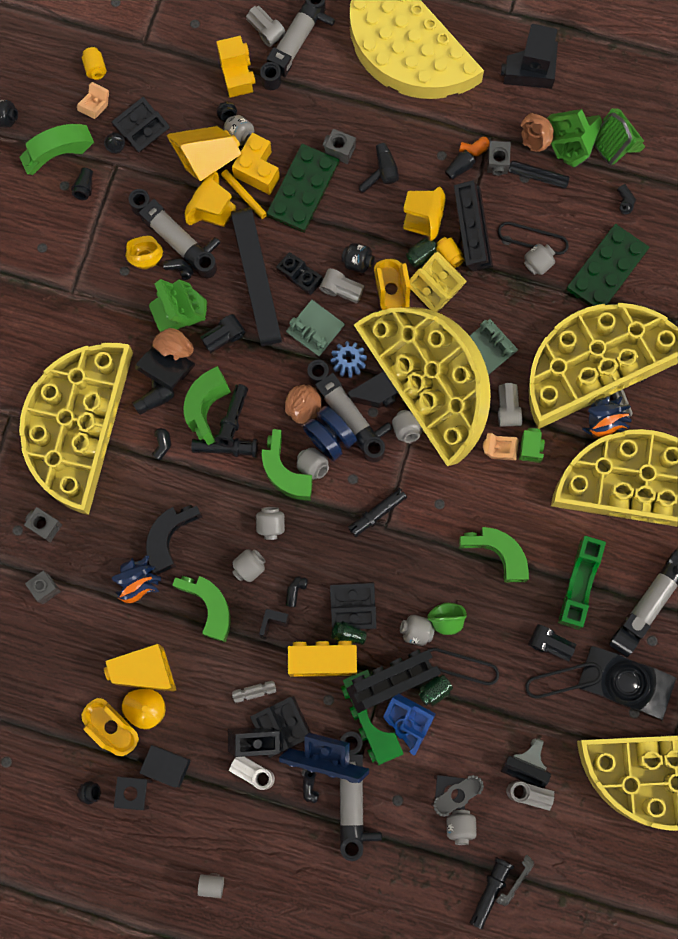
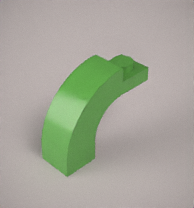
(54, 142)
(200, 397)
(289, 483)
(507, 549)
(219, 616)

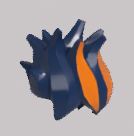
(607, 417)
(135, 580)

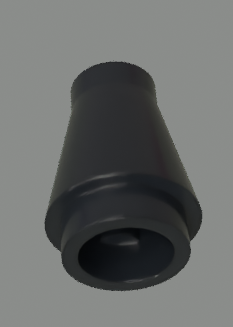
(462, 163)
(83, 184)

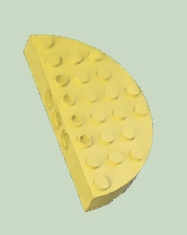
(410, 49)
(597, 356)
(435, 374)
(71, 421)
(624, 477)
(636, 777)

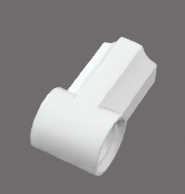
(250, 771)

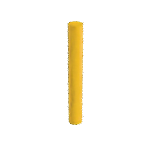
(244, 194)

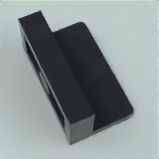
(273, 617)

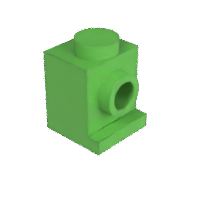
(532, 445)

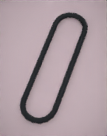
(531, 229)
(470, 659)
(565, 689)

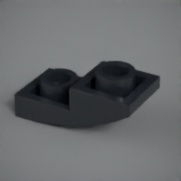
(299, 273)

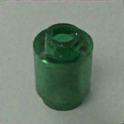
(421, 252)
(435, 690)

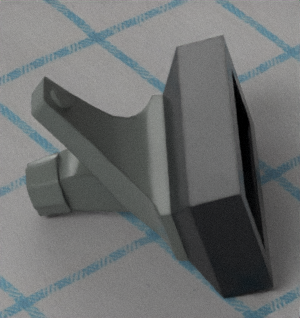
(528, 766)

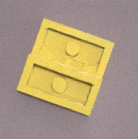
(436, 282)

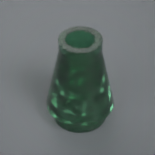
(345, 632)

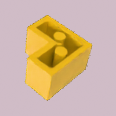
(234, 64)
(252, 165)

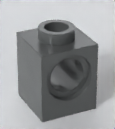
(501, 150)
(343, 153)
(51, 528)
(42, 587)

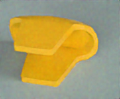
(210, 203)
(424, 212)
(392, 272)
(95, 717)

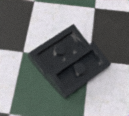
(140, 124)
(164, 368)
(354, 604)
(285, 718)

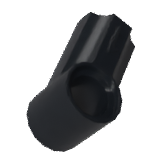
(227, 331)
(546, 641)

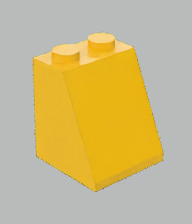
(204, 150)
(141, 669)

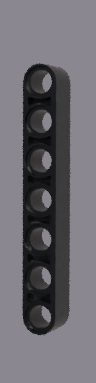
(256, 277)

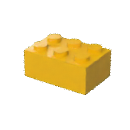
(322, 659)

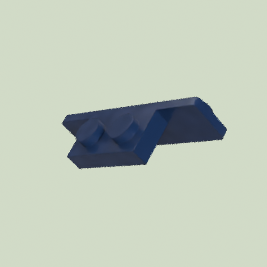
(325, 757)

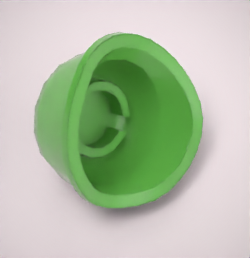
(447, 618)

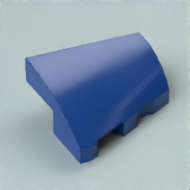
(409, 721)

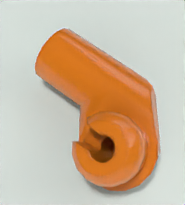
(476, 148)

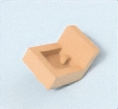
(94, 102)
(501, 447)

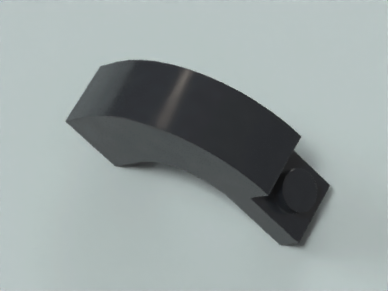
(161, 533)

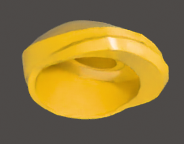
(143, 252)
(143, 708)

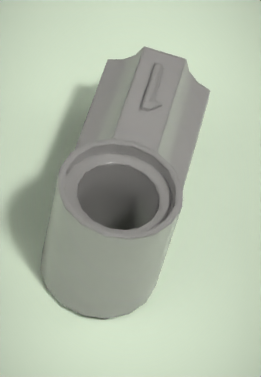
(268, 29)
(335, 284)
(509, 412)
(532, 795)
(211, 885)

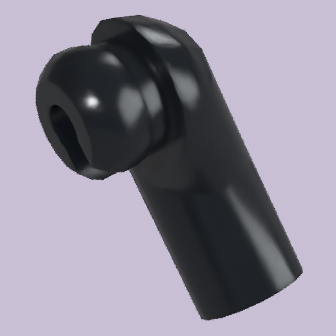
(628, 200)
(182, 266)
(164, 443)
(292, 590)
(308, 784)

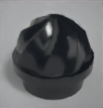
(226, 110)
(114, 143)
(89, 792)

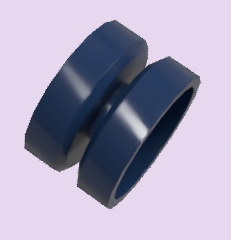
(329, 433)

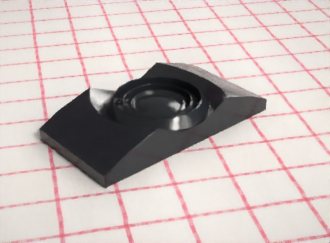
(628, 683)

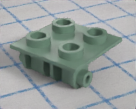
(315, 327)
(492, 345)

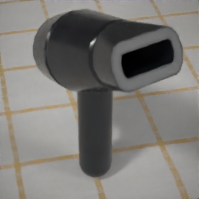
(387, 169)
(155, 397)

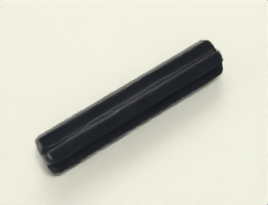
(539, 174)

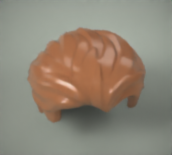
(536, 132)
(173, 343)
(303, 403)

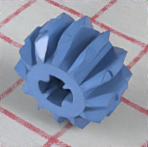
(356, 356)

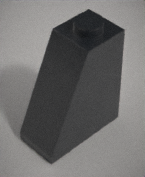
(516, 76)

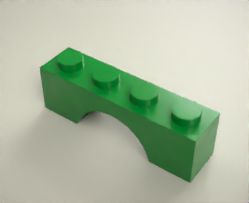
(580, 583)
(383, 745)

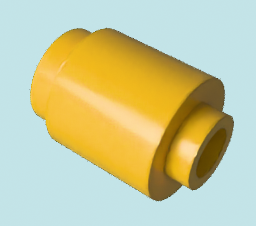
(93, 63)
(450, 251)

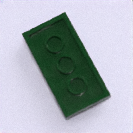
(303, 188)
(608, 267)

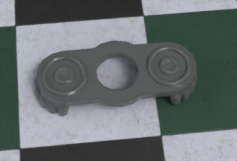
(470, 786)
(504, 899)

